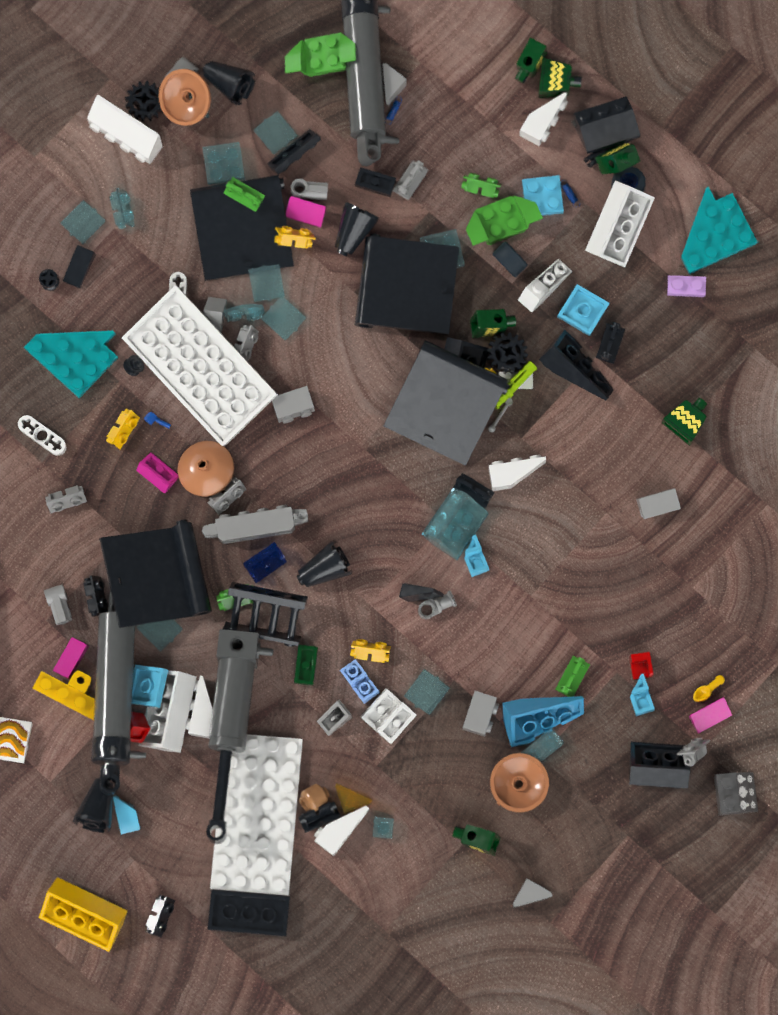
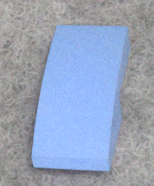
(359, 681)

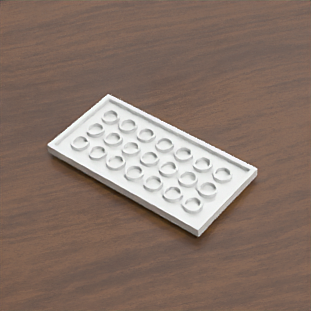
(199, 366)
(259, 818)

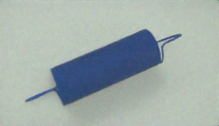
(393, 111)
(572, 197)

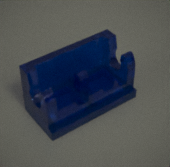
(265, 562)

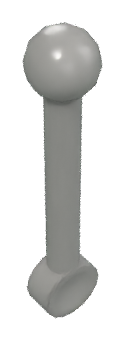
(508, 402)

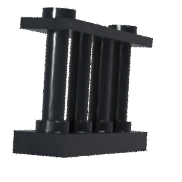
(277, 599)

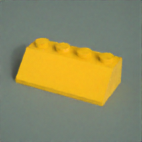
(82, 914)

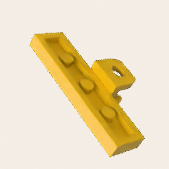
(70, 695)

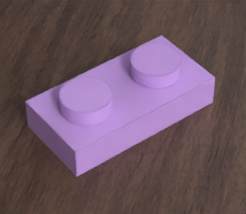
(686, 286)

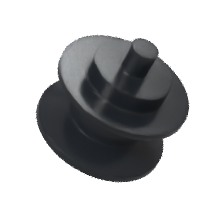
(133, 365)

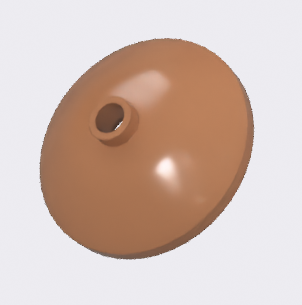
(175, 97)
(213, 476)
(524, 769)

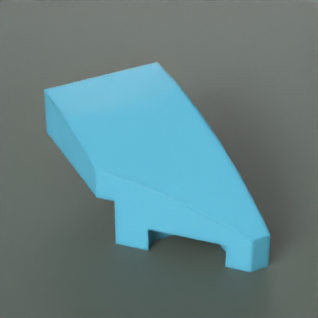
(475, 559)
(641, 697)
(126, 816)

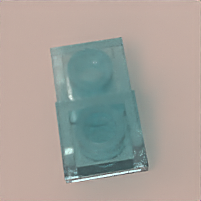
(251, 311)
(544, 745)

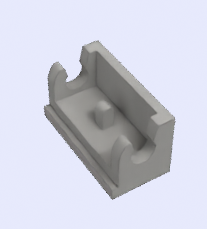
(658, 503)

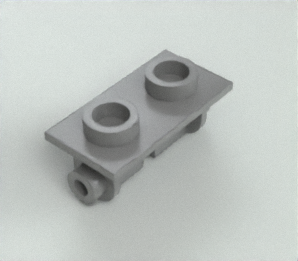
(411, 179)
(248, 336)
(221, 501)
(57, 502)
(694, 751)

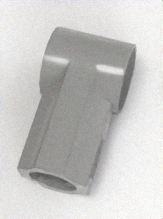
(312, 190)
(57, 600)

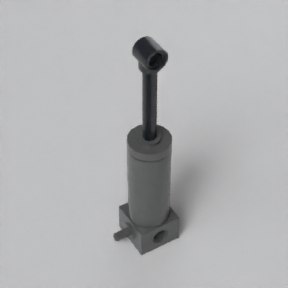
(231, 711)

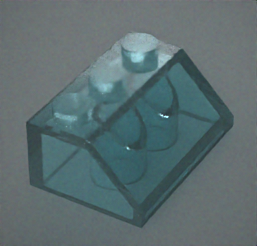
(455, 523)

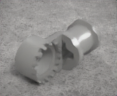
(437, 605)

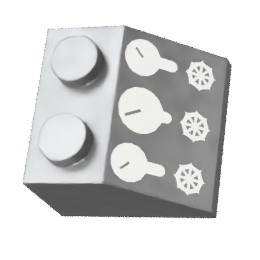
(735, 793)

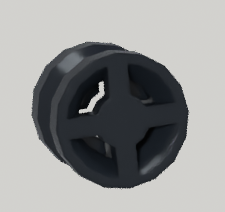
(46, 277)

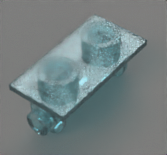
(120, 200)

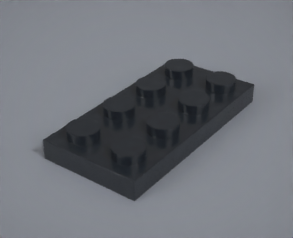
(248, 913)

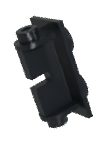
(610, 343)
(474, 489)
(95, 587)
(313, 820)
(157, 924)

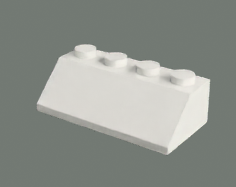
(124, 130)
(620, 223)
(170, 720)

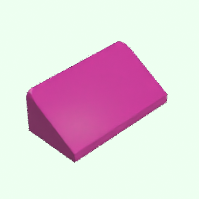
(305, 211)
(157, 472)
(70, 658)
(710, 715)

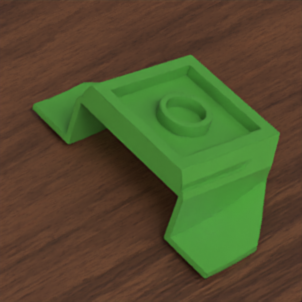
(321, 55)
(502, 220)

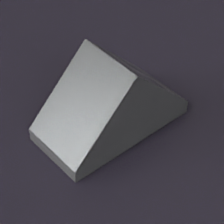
(393, 83)
(214, 311)
(334, 718)
(531, 893)

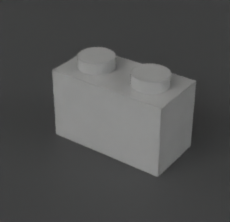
(293, 404)
(480, 713)

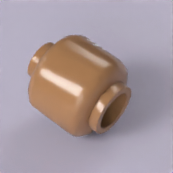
(314, 797)

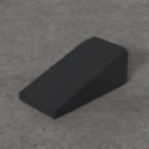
(79, 266)
(417, 593)

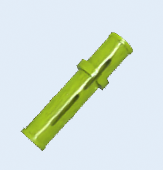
(517, 381)

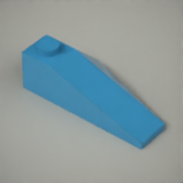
(533, 716)

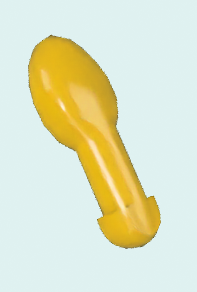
(704, 692)

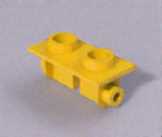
(287, 235)
(127, 421)
(363, 648)

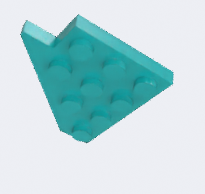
(716, 232)
(74, 357)

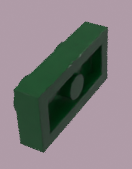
(306, 665)

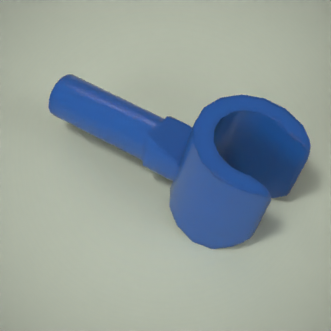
(150, 418)

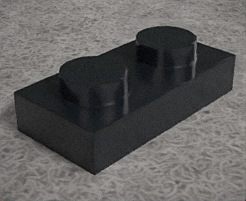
(375, 182)

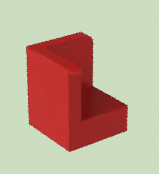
(641, 664)
(139, 727)

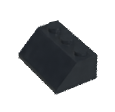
(606, 125)
(657, 765)

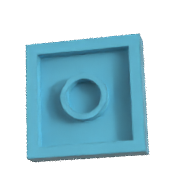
(545, 192)
(583, 310)
(148, 685)

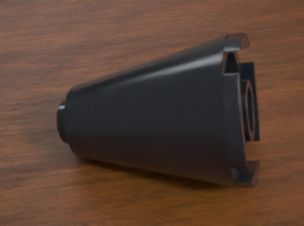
(231, 81)
(353, 228)
(324, 566)
(96, 809)

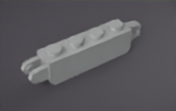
(255, 525)

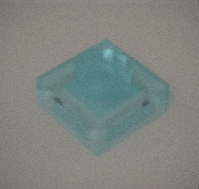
(383, 827)

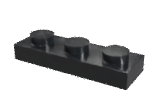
(294, 151)

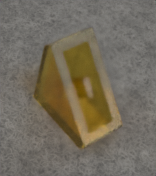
(351, 800)

